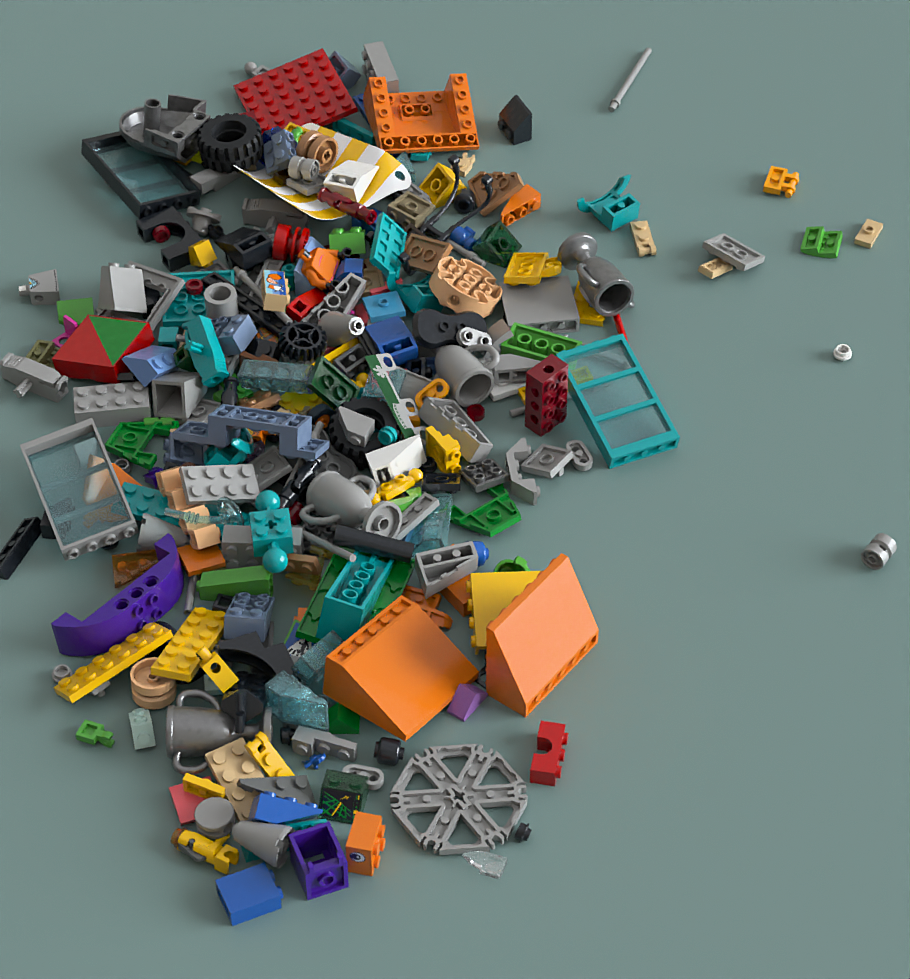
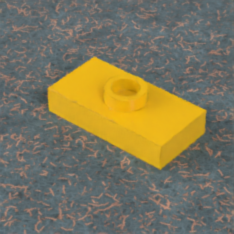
(202, 787)

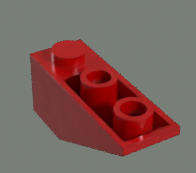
(304, 303)

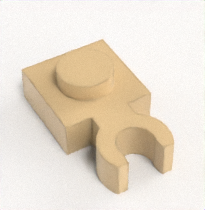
(465, 164)

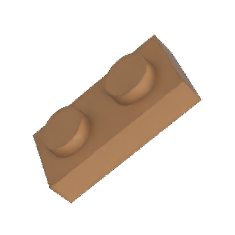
(303, 564)

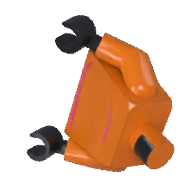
(321, 266)

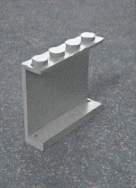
(542, 306)

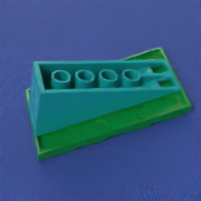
(353, 594)

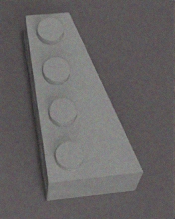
(341, 299)

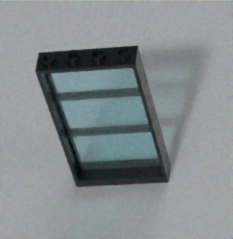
(140, 178)

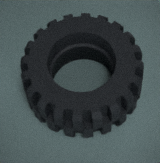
(230, 142)
(368, 407)

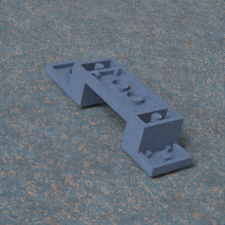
(228, 420)

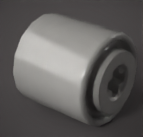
(221, 300)

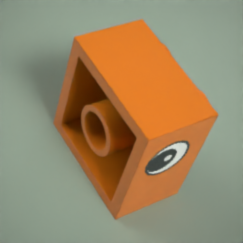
(365, 843)

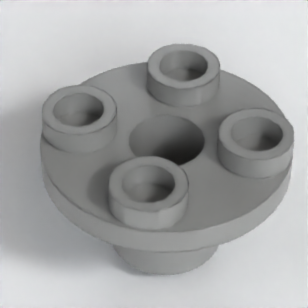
(202, 219)

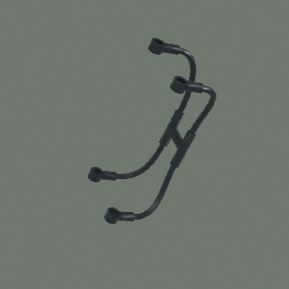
(428, 226)

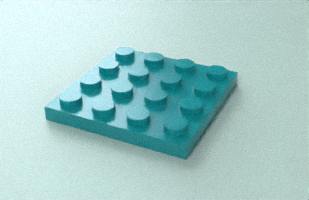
(187, 306)

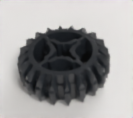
(303, 336)

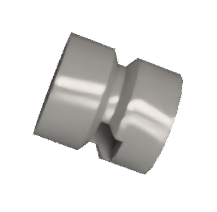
(303, 168)
(878, 551)

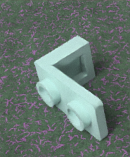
(142, 728)

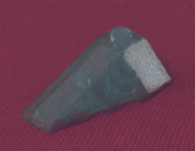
(434, 529)

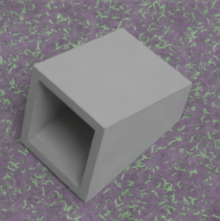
(177, 394)

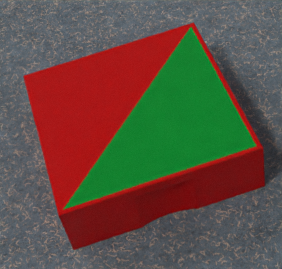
(98, 348)

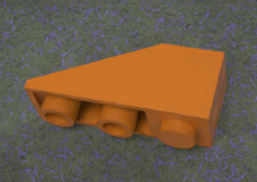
(520, 205)

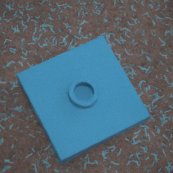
(383, 306)

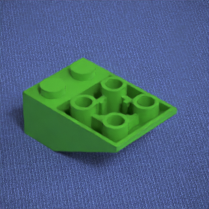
(352, 239)

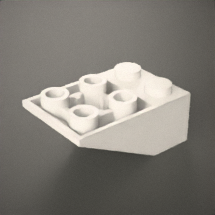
(350, 179)
(396, 459)

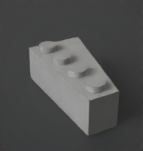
(450, 419)

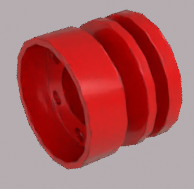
(288, 243)

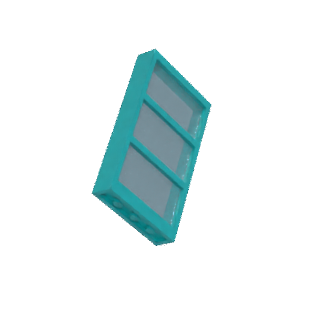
(617, 401)

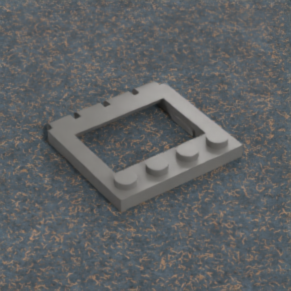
(157, 280)

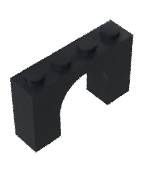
(176, 255)

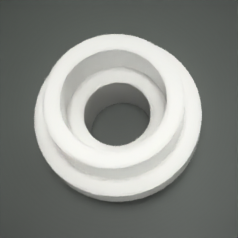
(842, 352)

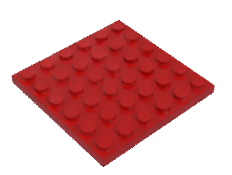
(297, 93)

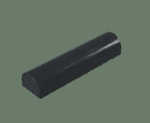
(373, 544)

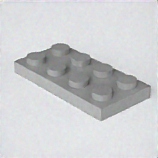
(212, 482)

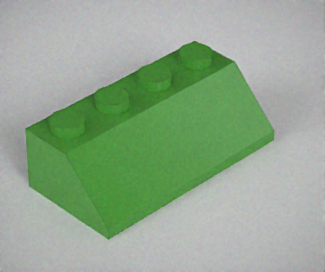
(535, 343)

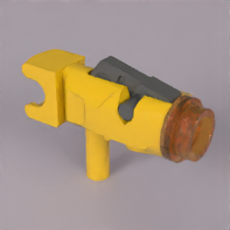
(205, 850)

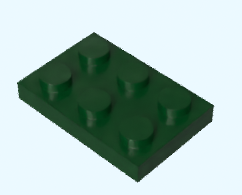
(331, 384)

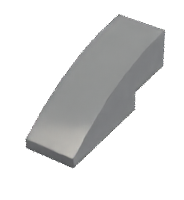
(213, 180)

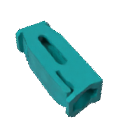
(205, 350)

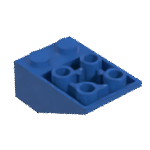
(393, 338)
(275, 810)

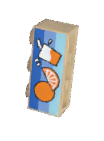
(274, 291)

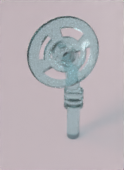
(225, 517)

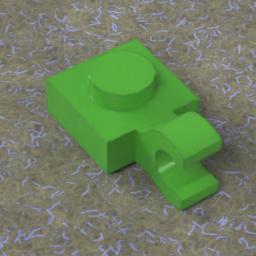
(92, 732)

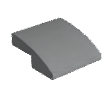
(499, 333)

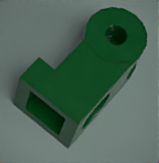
(186, 361)

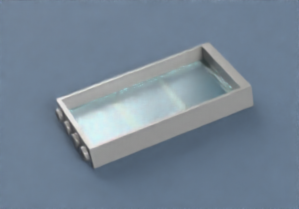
(79, 489)

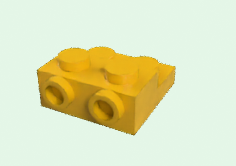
(444, 450)

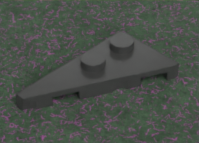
(284, 786)

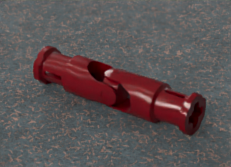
(346, 205)

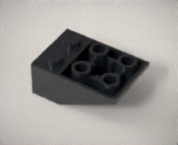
(246, 246)

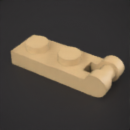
(642, 238)

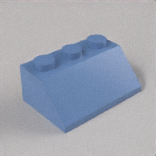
(151, 363)

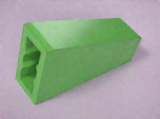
(229, 582)

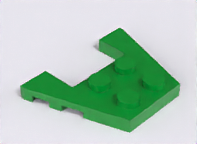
(131, 439)
(491, 516)

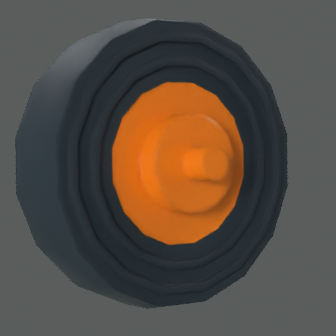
(321, 413)

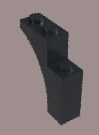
(250, 651)

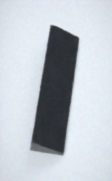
(18, 546)

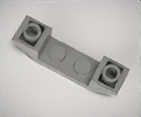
(522, 488)

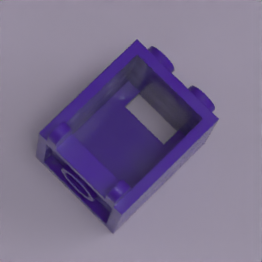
(322, 875)

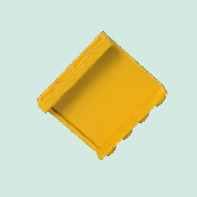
(488, 596)

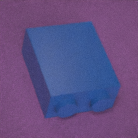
(249, 893)

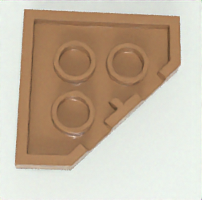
(503, 188)

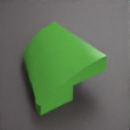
(76, 309)

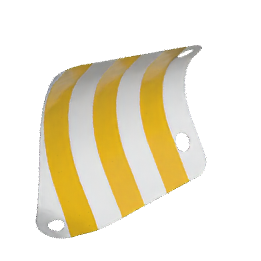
(381, 185)

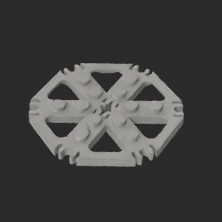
(465, 786)

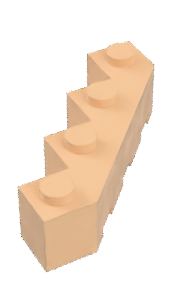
(202, 534)

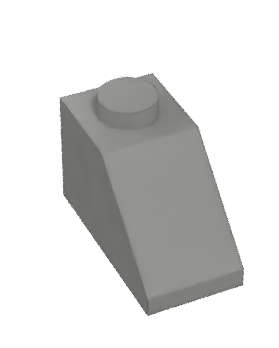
(356, 426)

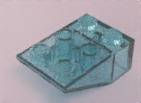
(296, 703)

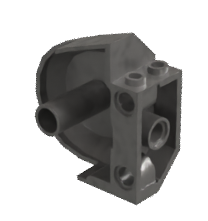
(163, 130)

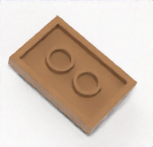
(425, 252)

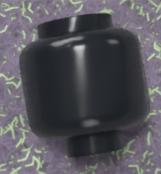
(464, 201)
(388, 751)

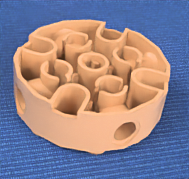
(465, 286)

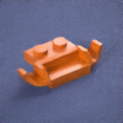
(429, 606)

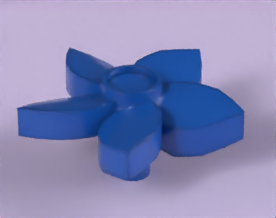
(315, 760)

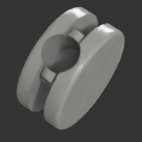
(214, 817)

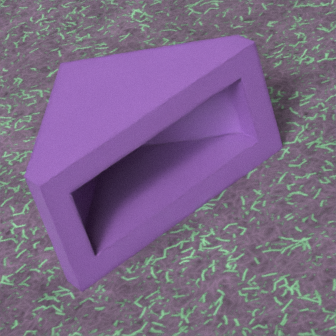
(465, 701)

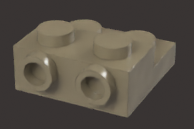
(409, 209)

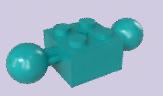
(271, 532)

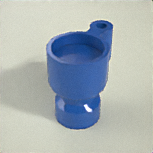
(464, 237)

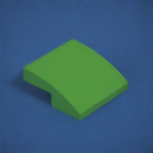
(821, 243)

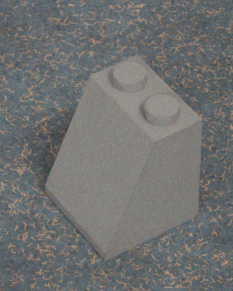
(122, 288)

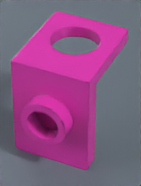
(70, 326)

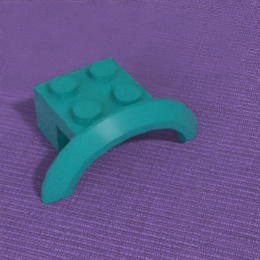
(612, 208)
(415, 295)
(235, 453)

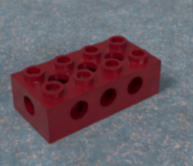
(546, 395)

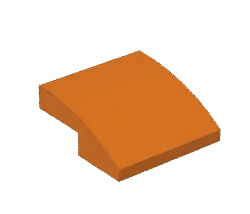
(200, 560)

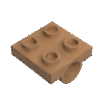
(261, 400)

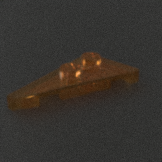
(132, 565)

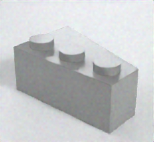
(445, 566)

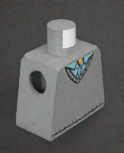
(42, 288)

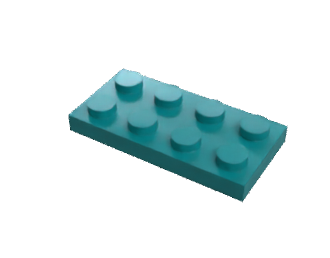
(387, 245)

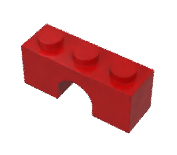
(546, 766)

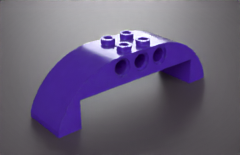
(128, 611)

